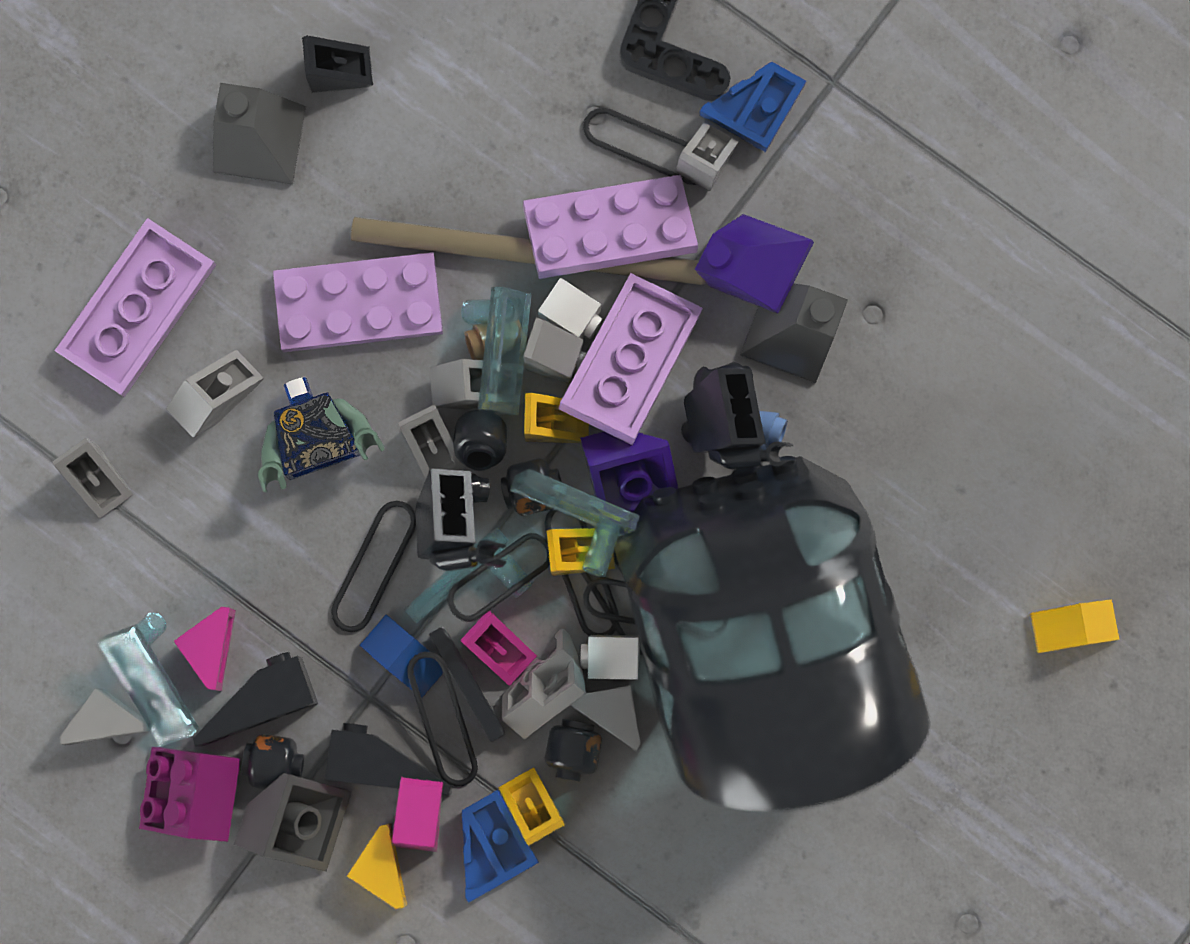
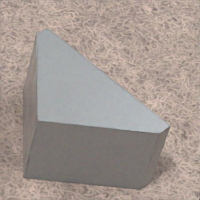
(707, 154)
(430, 441)
(93, 477)
(613, 712)
(101, 719)

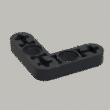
(652, 40)

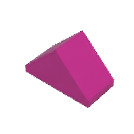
(208, 646)
(498, 648)
(418, 815)

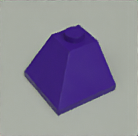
(754, 261)
(625, 471)

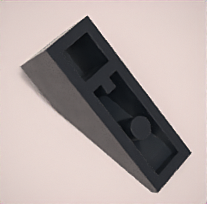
(263, 698)
(372, 761)

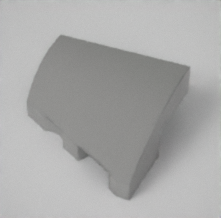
(544, 688)

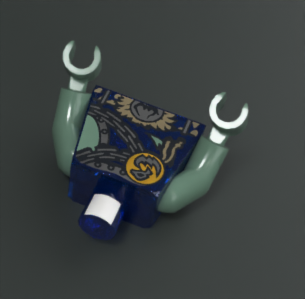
(312, 435)

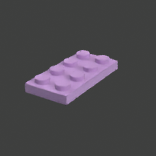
(610, 226)
(357, 302)
(135, 307)
(630, 359)

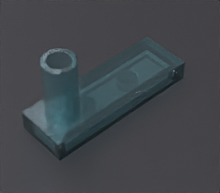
(505, 345)
(607, 518)
(439, 589)
(146, 680)

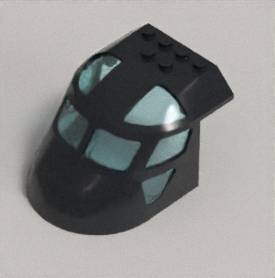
(771, 638)

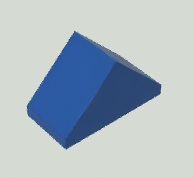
(395, 648)

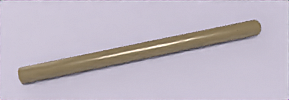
(502, 248)

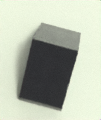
(336, 64)

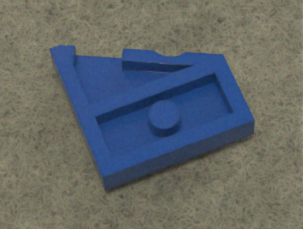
(757, 105)
(492, 846)

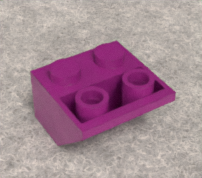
(189, 794)

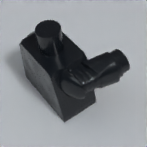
(727, 419)
(447, 521)

